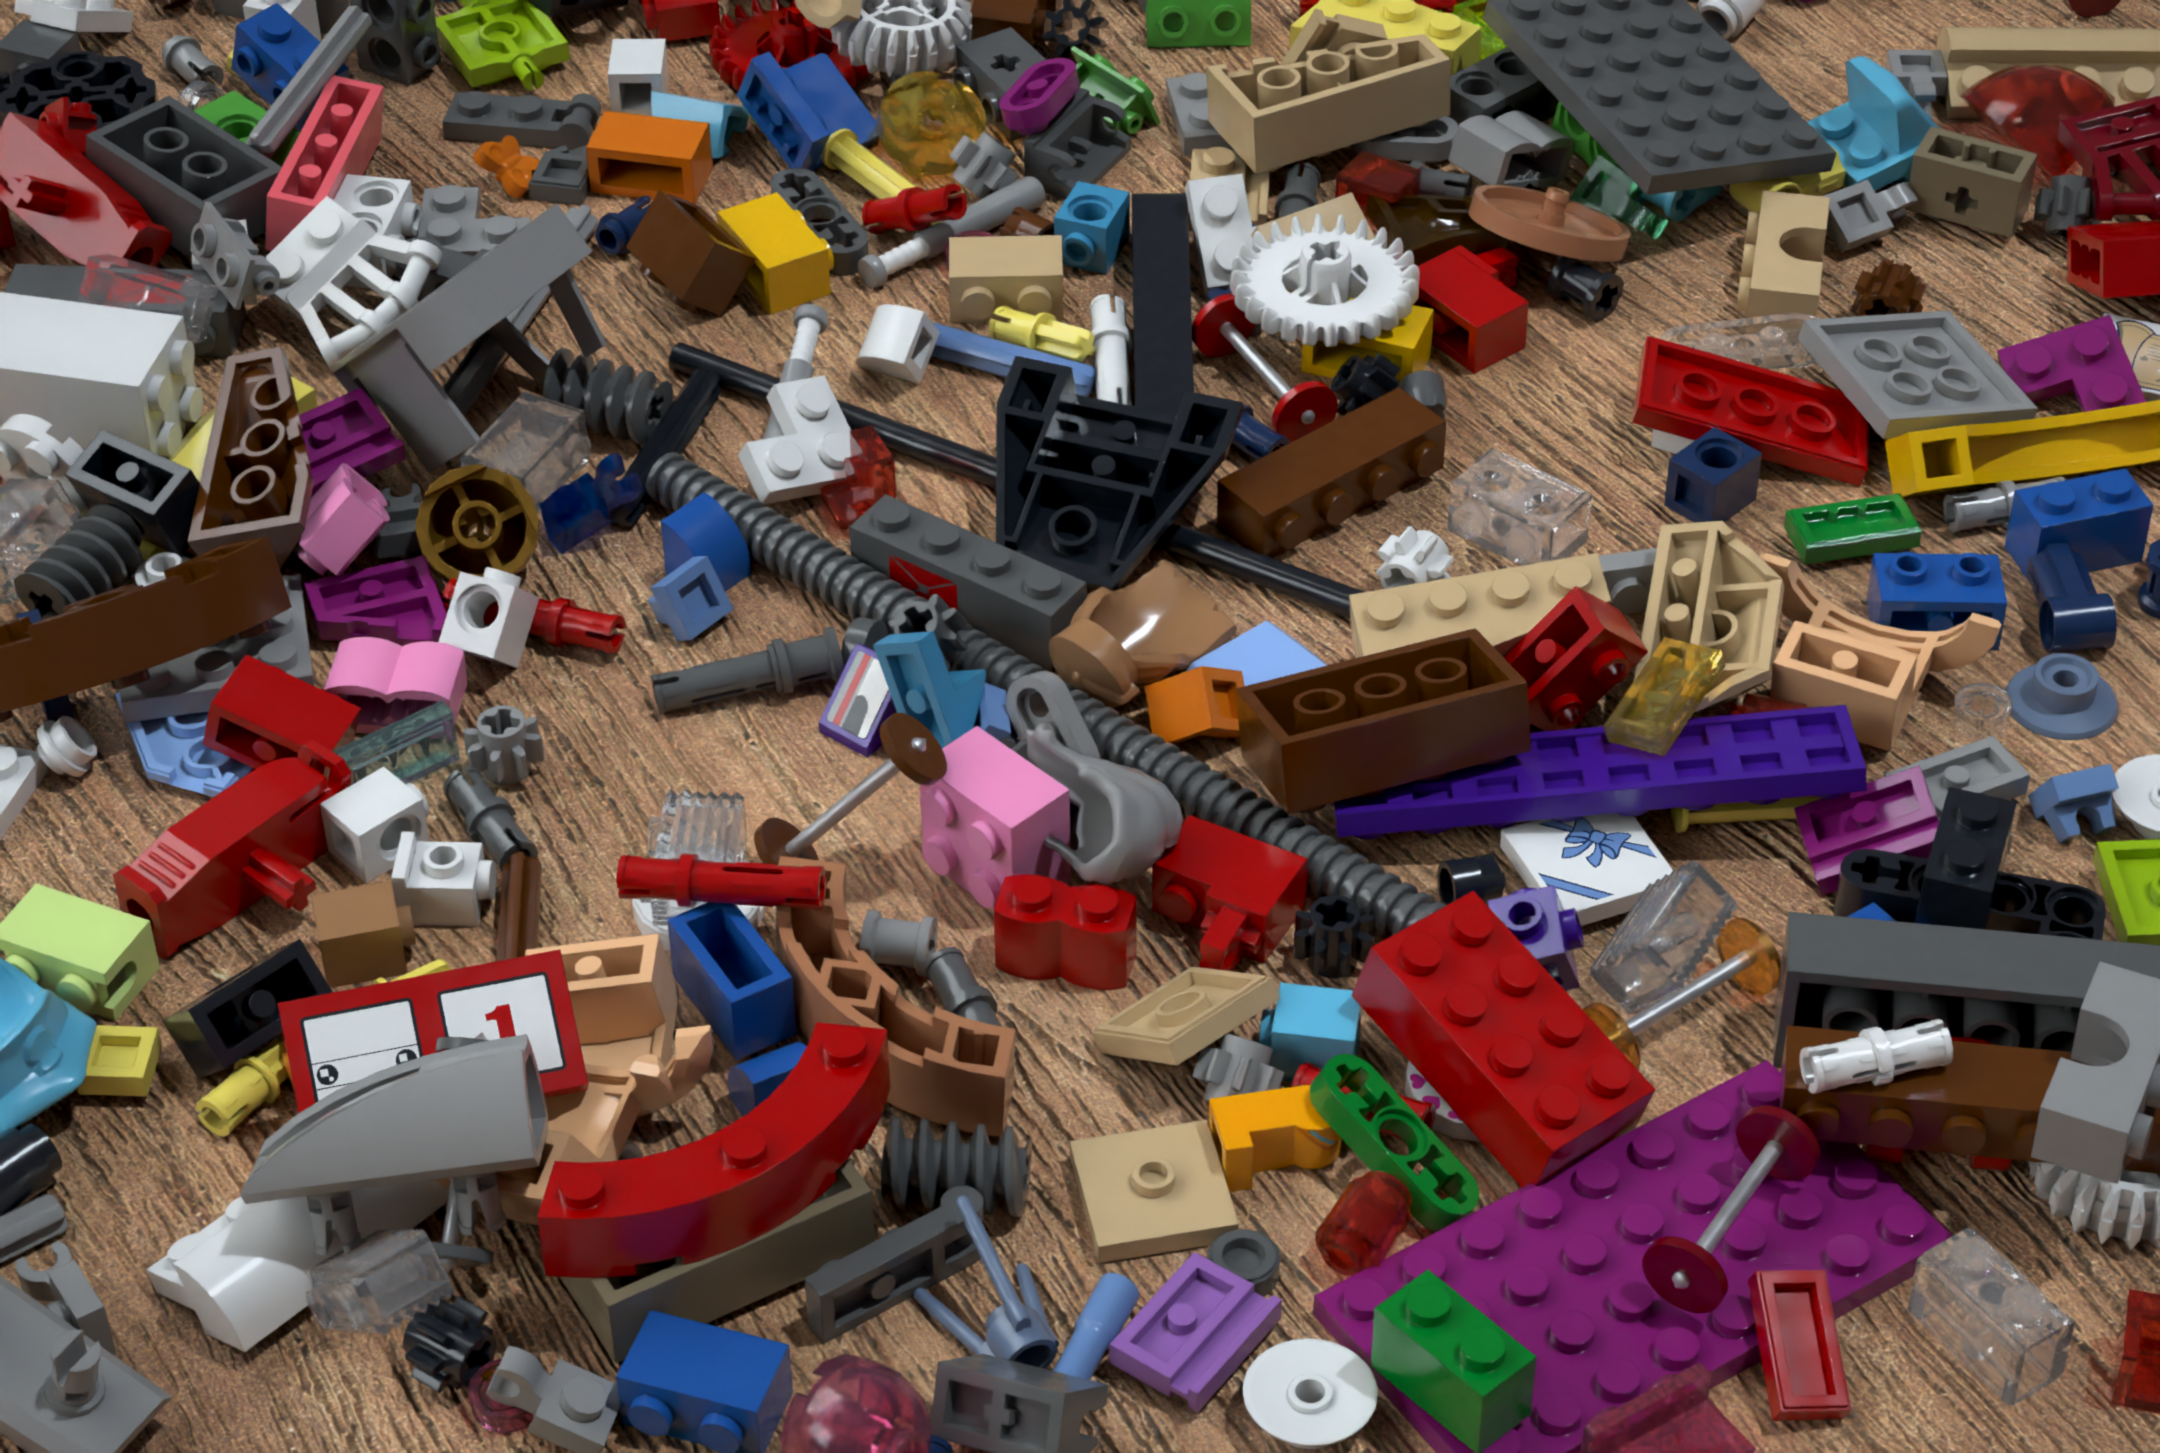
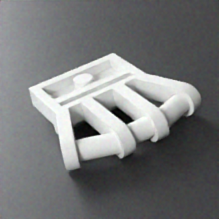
(326, 254)

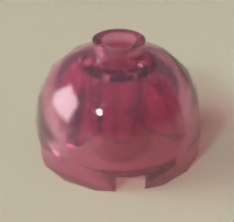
(857, 1410)

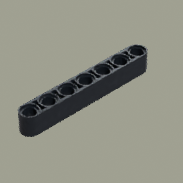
(1161, 301)

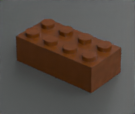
(1383, 721)

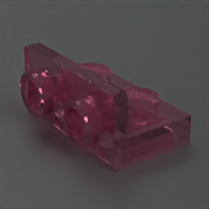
(1666, 1419)

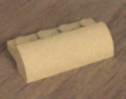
(2117, 58)

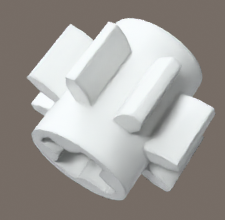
(1413, 558)

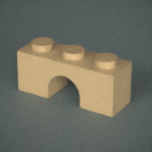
(1783, 255)

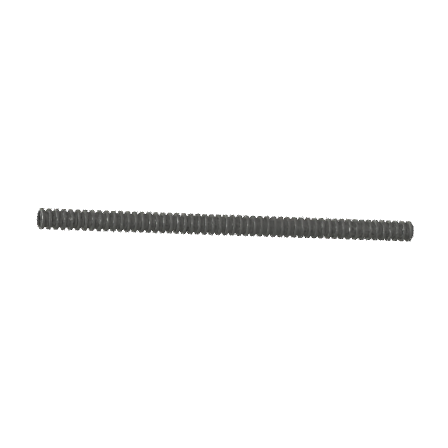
(1199, 790)

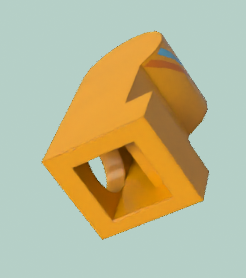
(1269, 1133)

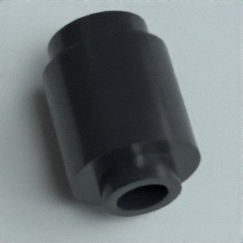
(26, 1165)

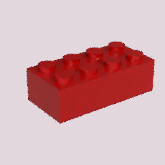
(1500, 1040)

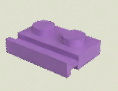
(1195, 1331)

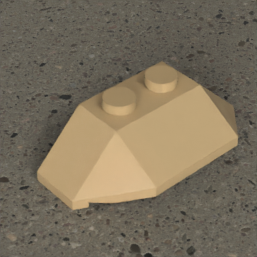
(1716, 596)

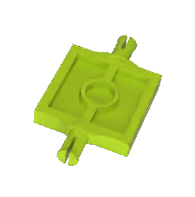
(501, 41)

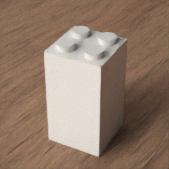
(98, 371)

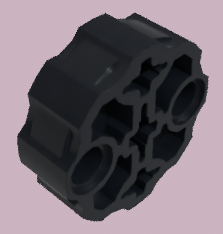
(108, 83)

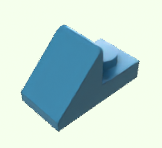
(925, 688)

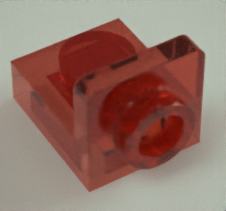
(869, 477)

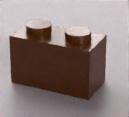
(689, 254)

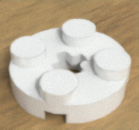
(34, 454)

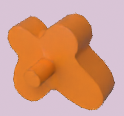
(508, 164)

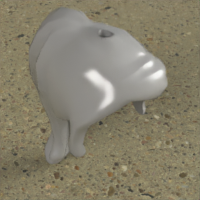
(1122, 813)

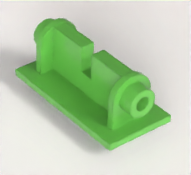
(1198, 23)
(1107, 84)

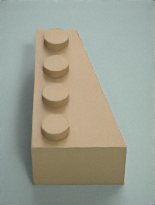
(1328, 101)
(1495, 602)

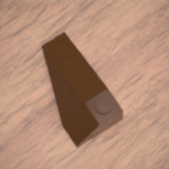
(255, 461)

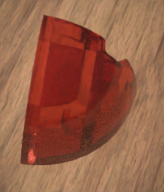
(2028, 106)

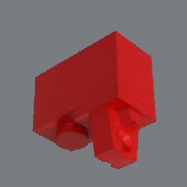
(1474, 309)
(1230, 889)

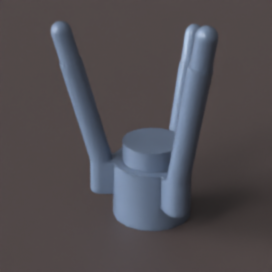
(1012, 1329)

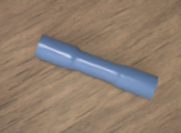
(1098, 1325)

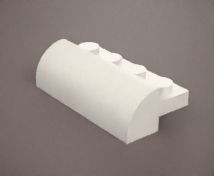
(252, 1261)

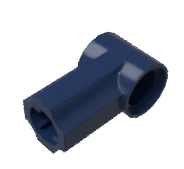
(2070, 609)

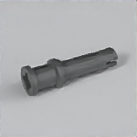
(777, 667)

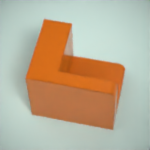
(1195, 704)

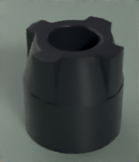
(1467, 874)

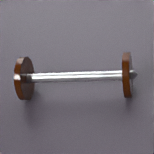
(909, 749)

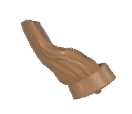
(1137, 636)

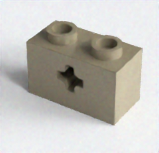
(1971, 181)

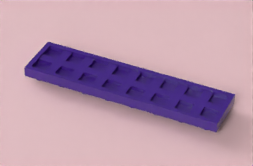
(1583, 774)

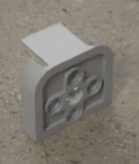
(399, 358)

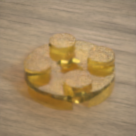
(911, 143)

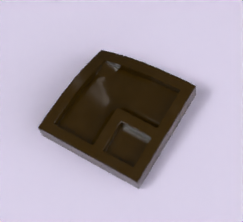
(1431, 225)

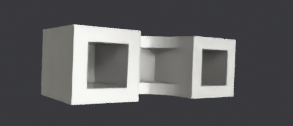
(2098, 1111)

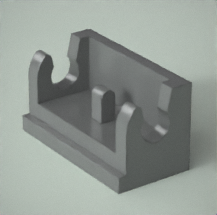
(1076, 145)
(1013, 1406)

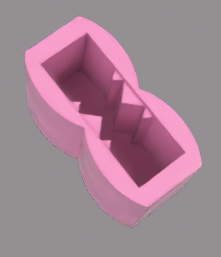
(341, 521)
(396, 679)

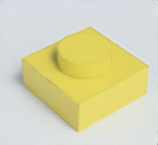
(121, 1061)

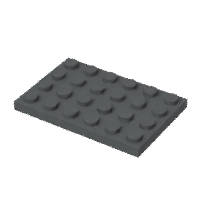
(1660, 91)

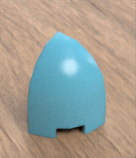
(722, 117)

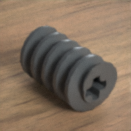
(611, 400)
(82, 562)
(949, 1162)

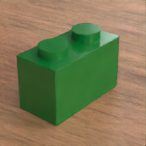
(1453, 1361)

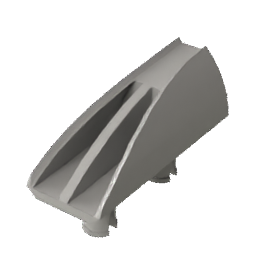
(414, 1122)
(63, 1387)

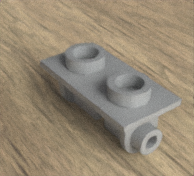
(231, 257)

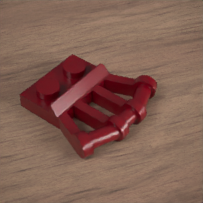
(2119, 141)

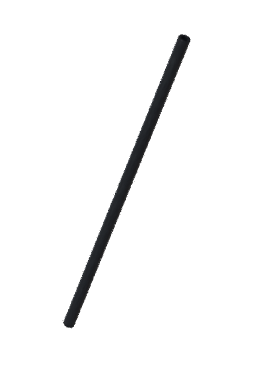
(982, 468)

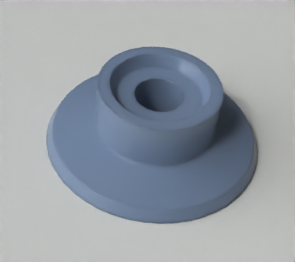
(2062, 698)

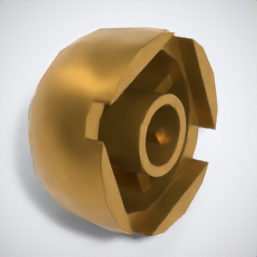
(479, 499)

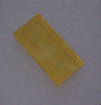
(1664, 696)

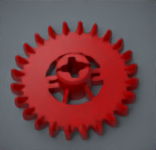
(780, 32)

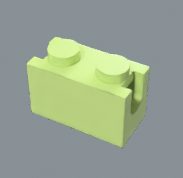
(80, 950)

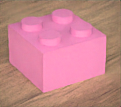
(993, 818)

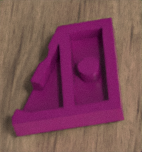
(379, 602)

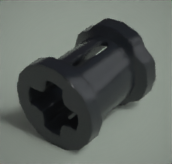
(1585, 286)

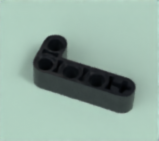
(2019, 906)

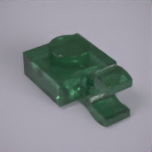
(1617, 195)

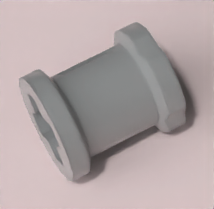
(899, 941)

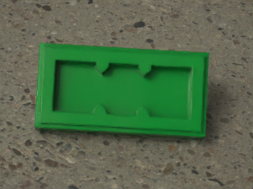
(1852, 528)

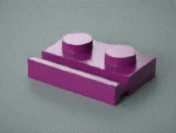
(349, 433)
(1889, 817)

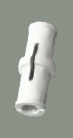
(1876, 1056)

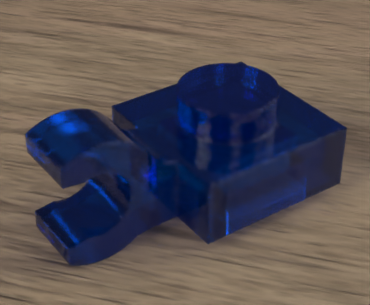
(583, 505)

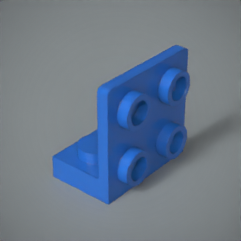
(803, 107)

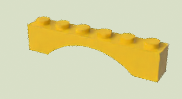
(2023, 449)

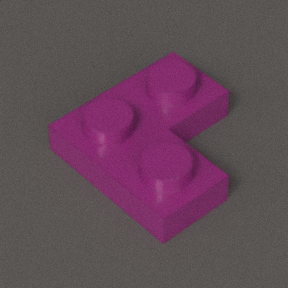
(2078, 360)

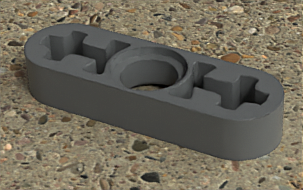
(822, 204)

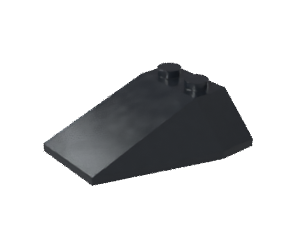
(1097, 478)

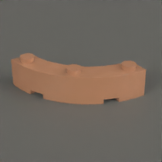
(937, 1062)

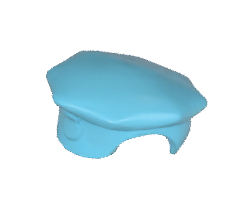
(41, 1047)

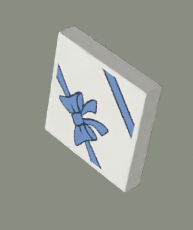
(1593, 862)

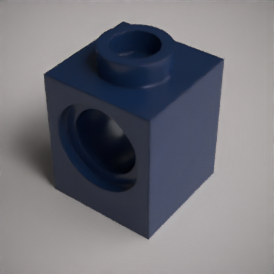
(1712, 478)

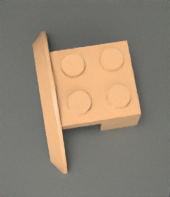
(1863, 664)
(628, 1008)
(585, 1129)

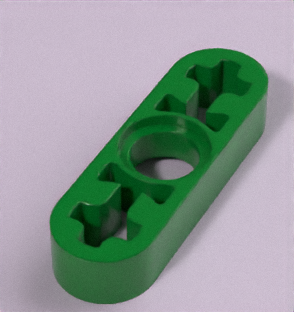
(1374, 1094)

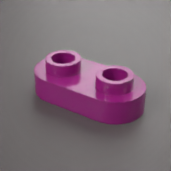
(1039, 95)

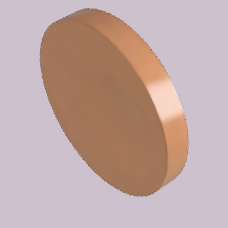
(1549, 222)

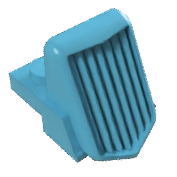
(1876, 127)

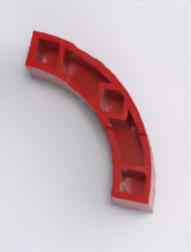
(728, 1184)

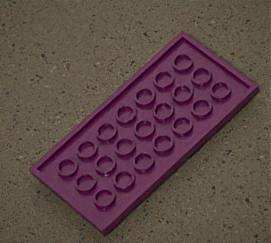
(1567, 1255)

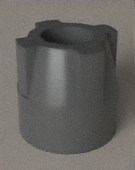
(1427, 389)

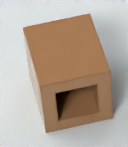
(362, 933)

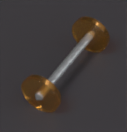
(1745, 956)

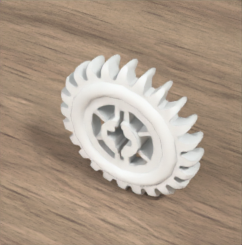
(1325, 274)

